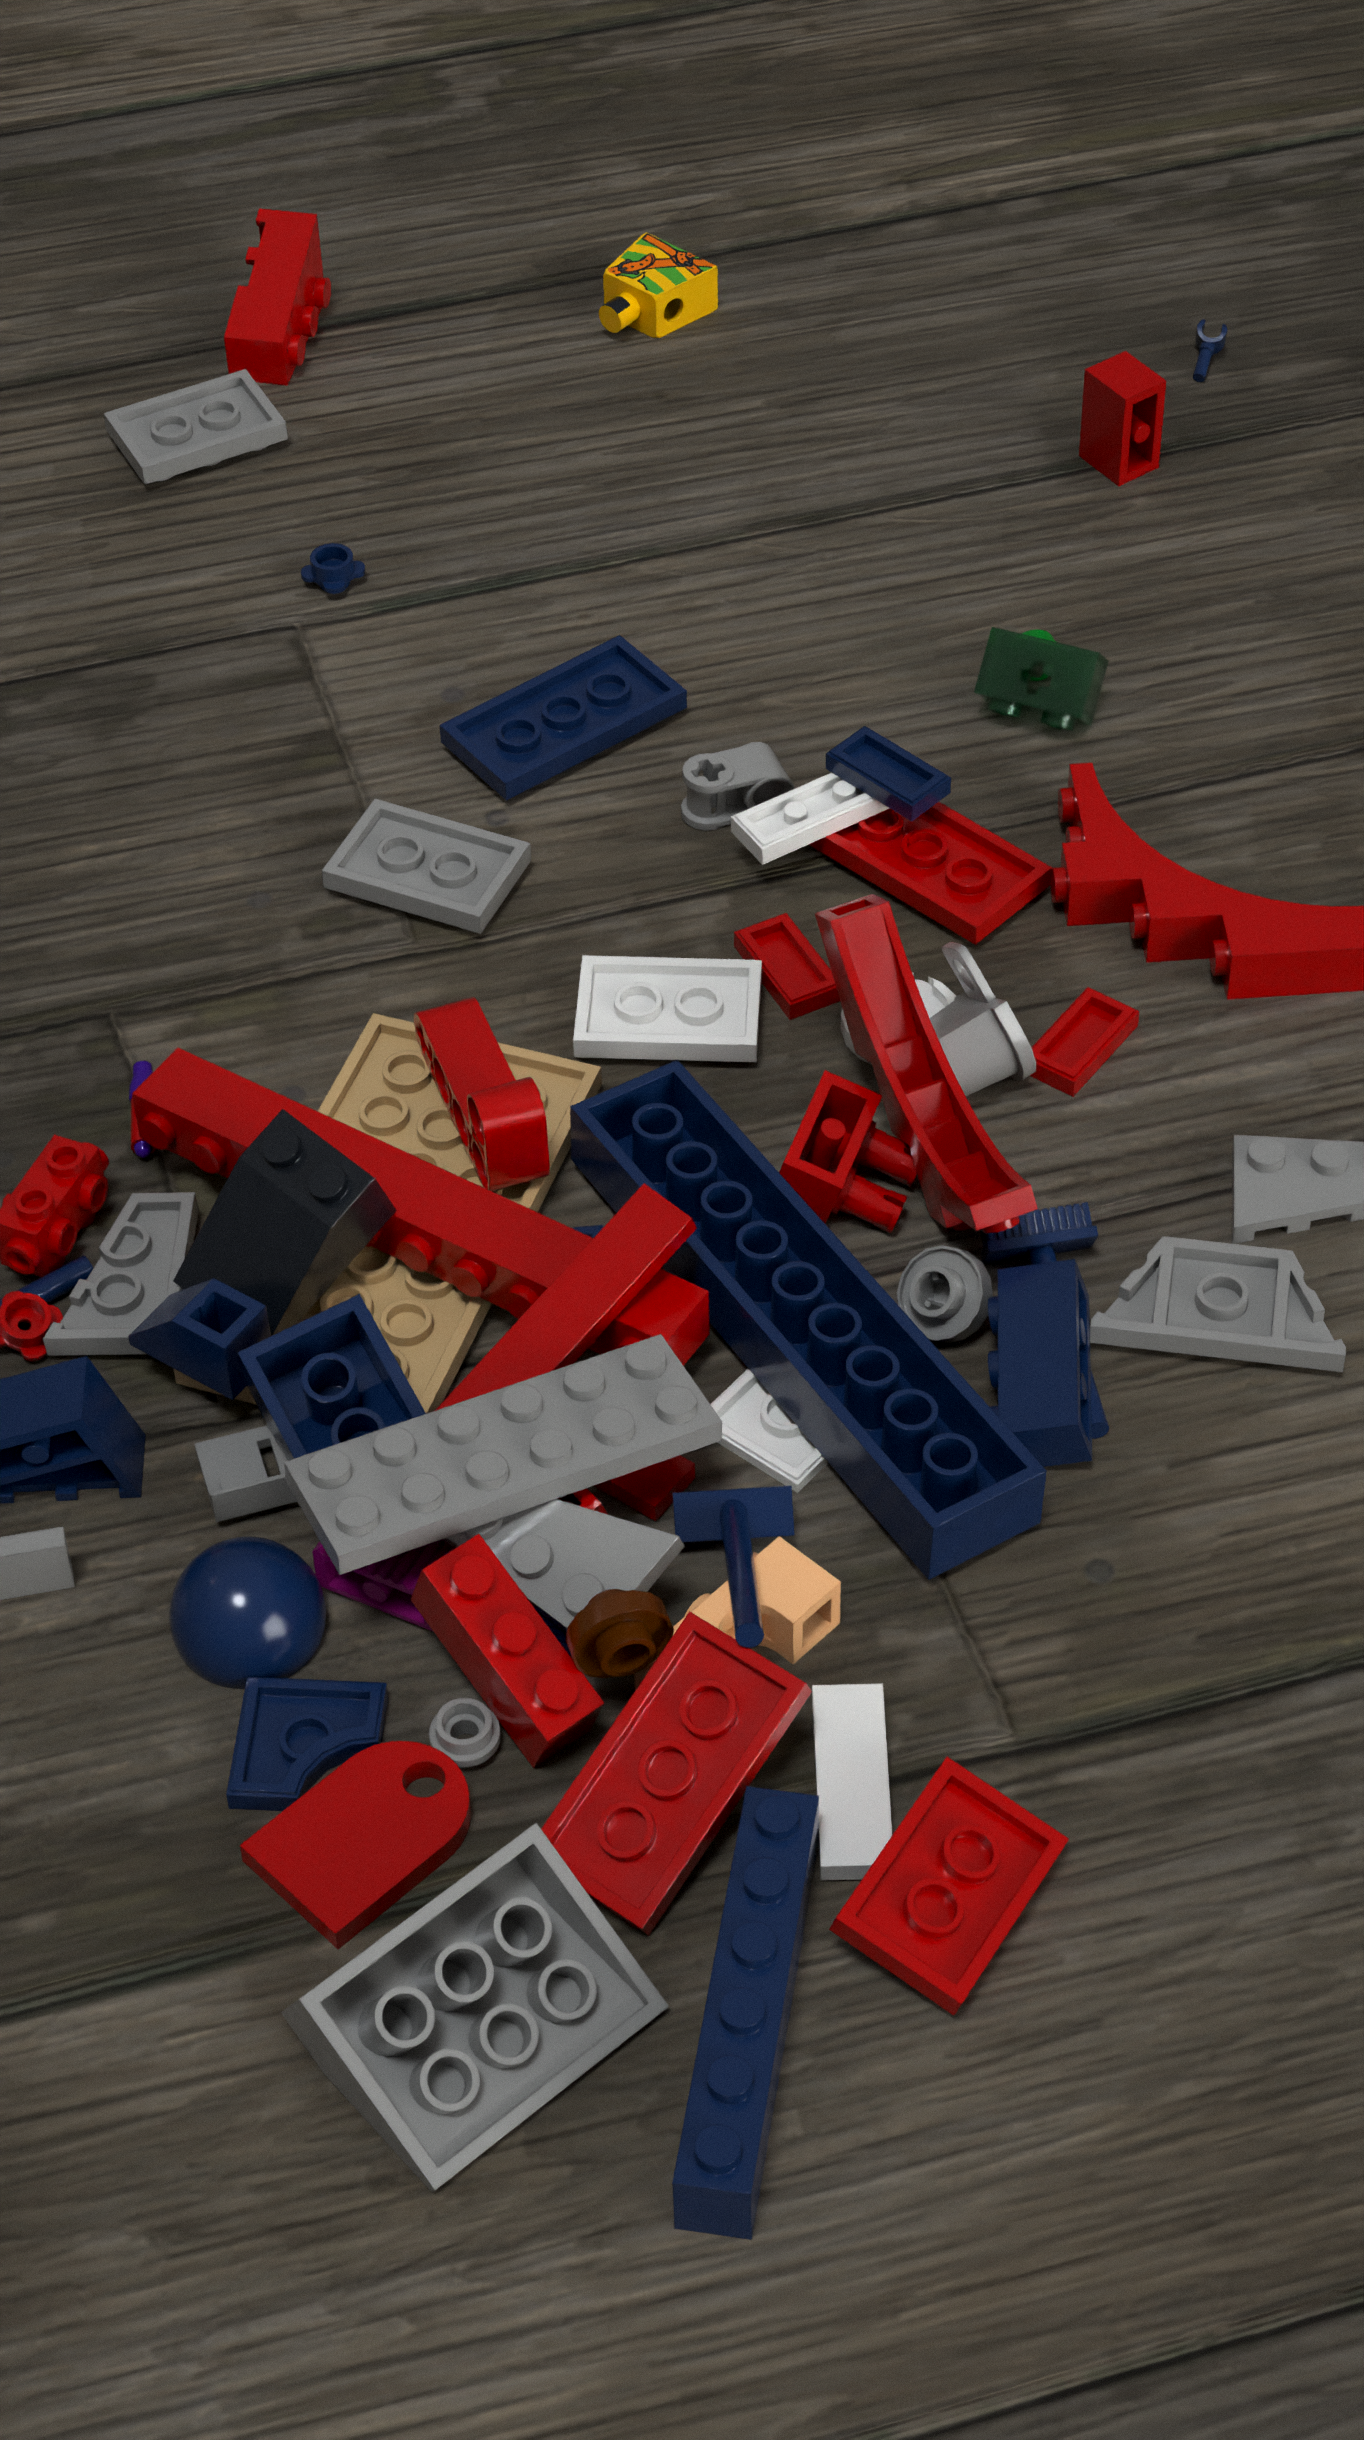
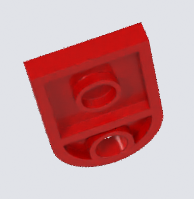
(362, 1837)

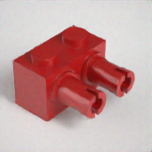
(840, 1135)

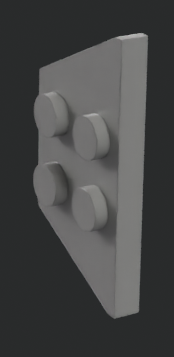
(1221, 1305)

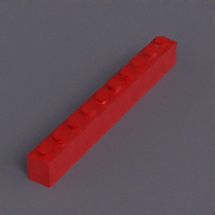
(441, 1220)

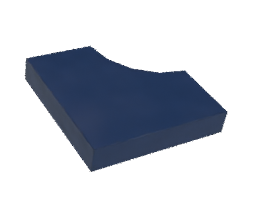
(297, 1733)

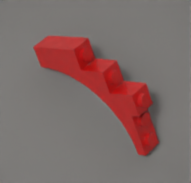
(1250, 940)
(955, 1159)

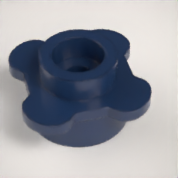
(332, 568)

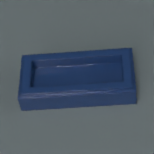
(888, 773)

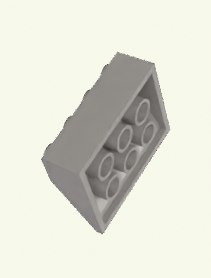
(476, 2009)

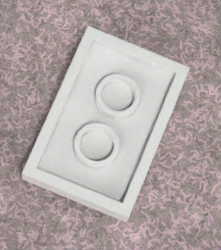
(668, 1008)

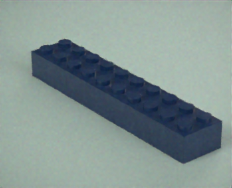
(815, 1324)

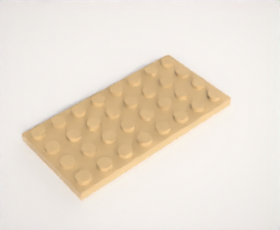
(395, 1099)

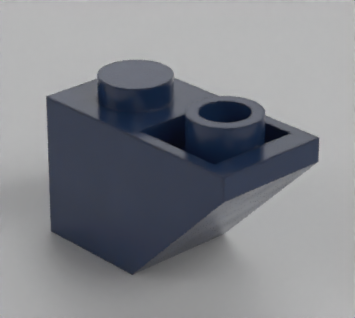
(203, 1332)

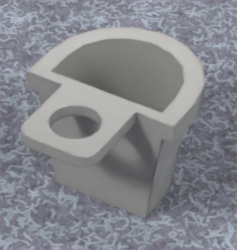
(980, 1030)

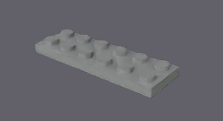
(501, 1453)

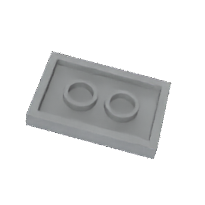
(195, 426)
(427, 865)

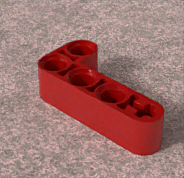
(493, 1112)

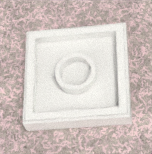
(765, 1434)

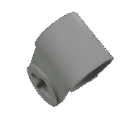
(731, 783)

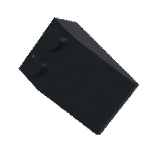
(286, 1222)

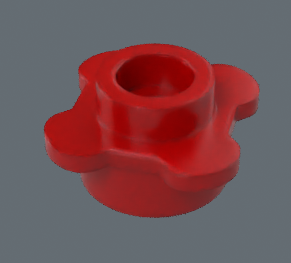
(29, 1308)

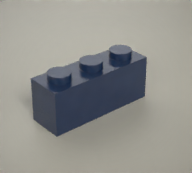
(1043, 1360)

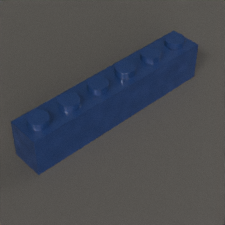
(746, 2015)

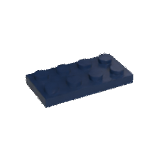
(563, 717)

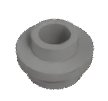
(460, 1718)

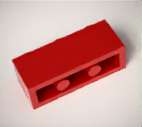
(506, 1650)

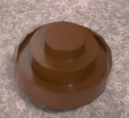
(618, 1633)

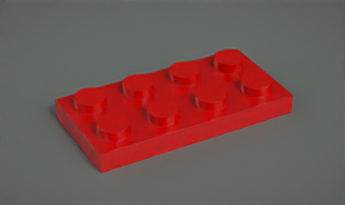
(941, 867)
(672, 1770)

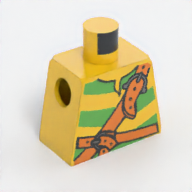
(657, 288)

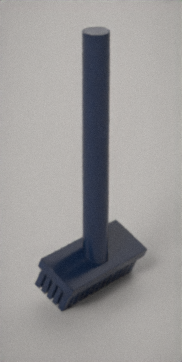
(1039, 1238)
(735, 1519)

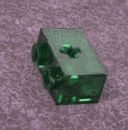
(1017, 657)

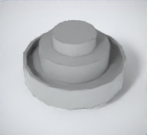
(945, 1293)

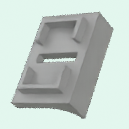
(237, 1475)

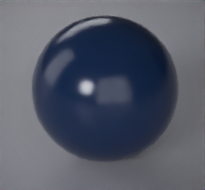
(247, 1612)

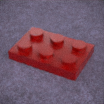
(949, 1885)

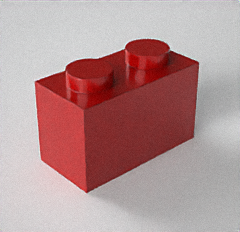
(1122, 418)

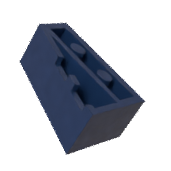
(67, 1434)

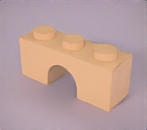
(795, 1601)

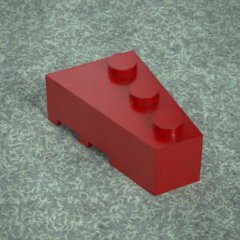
(282, 299)

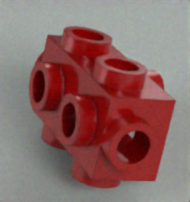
(52, 1205)

